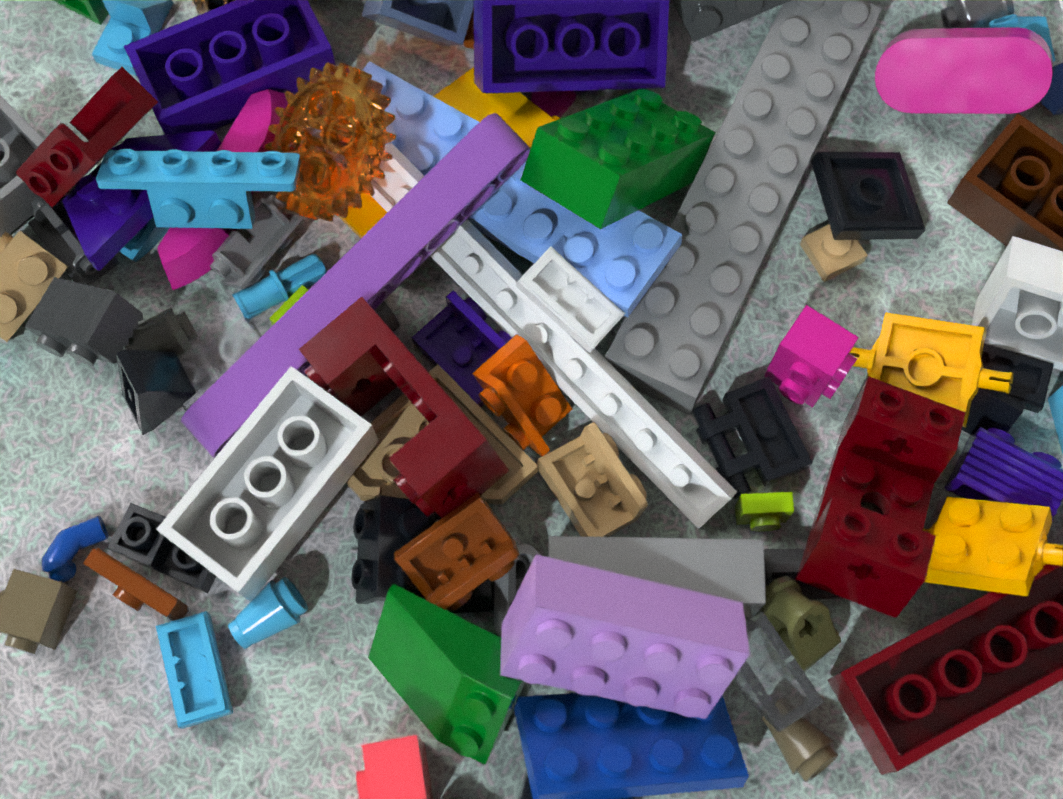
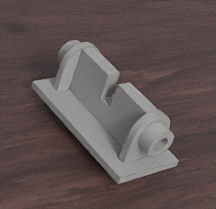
(244, 261)

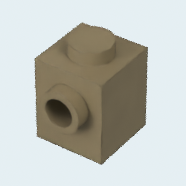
(34, 611)

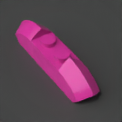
(189, 251)

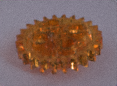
(351, 122)

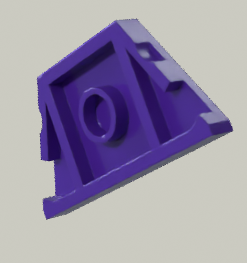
(112, 217)

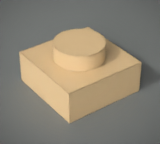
(831, 256)

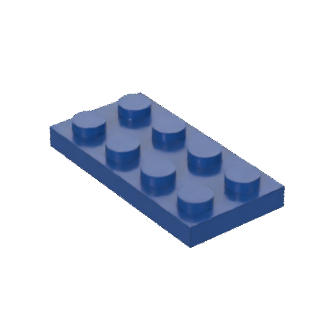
(620, 750)

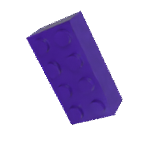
(569, 45)
(219, 58)

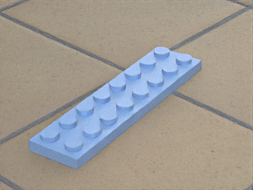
(615, 259)

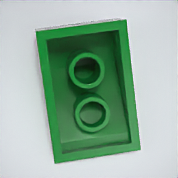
(445, 672)

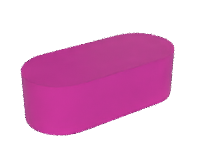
(965, 71)

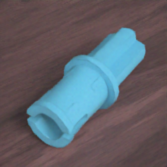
(279, 286)

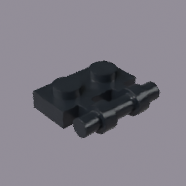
(765, 430)

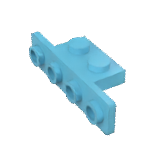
(199, 186)

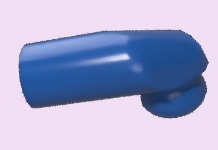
(67, 543)

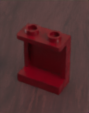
(103, 121)

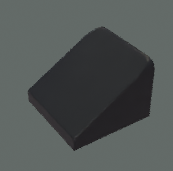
(993, 410)

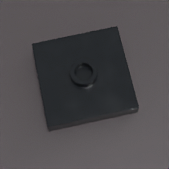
(867, 195)

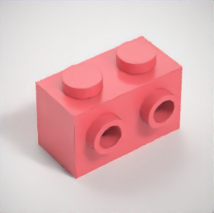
(395, 770)

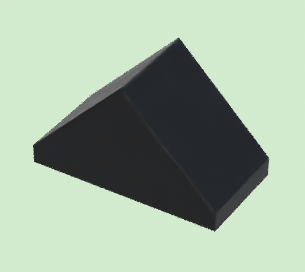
(152, 385)

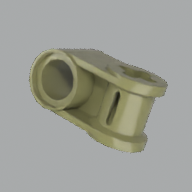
(800, 622)

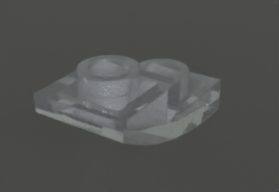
(209, 362)

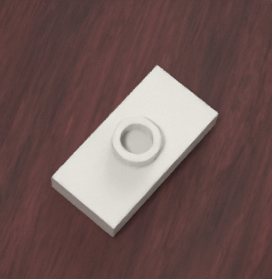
(569, 299)

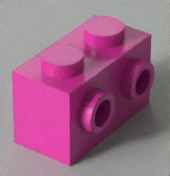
(812, 358)

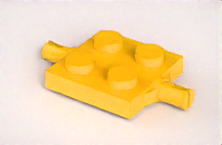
(932, 360)
(991, 545)

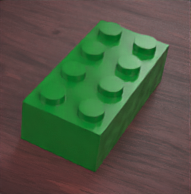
(617, 156)

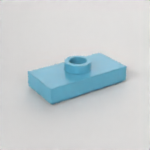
(194, 670)

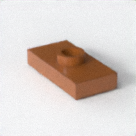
(133, 587)

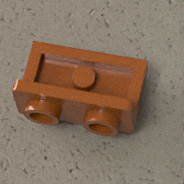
(458, 554)

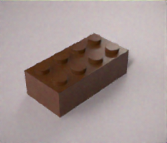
(1016, 187)

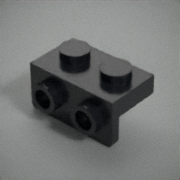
(381, 530)

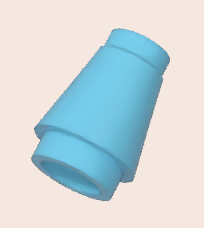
(269, 613)

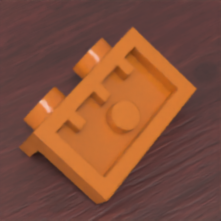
(523, 393)

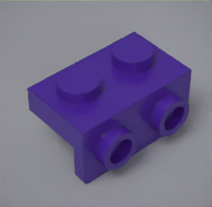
(460, 342)

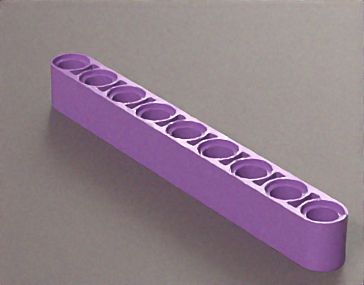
(369, 269)

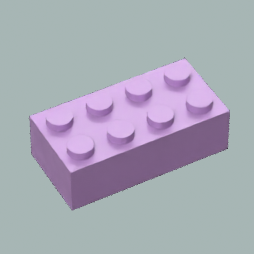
(622, 638)

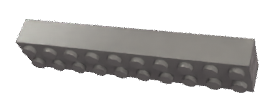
(742, 197)

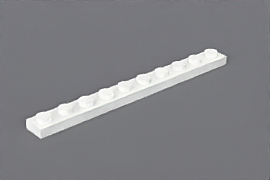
(581, 375)

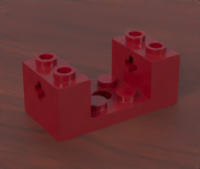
(361, 364)
(887, 456)

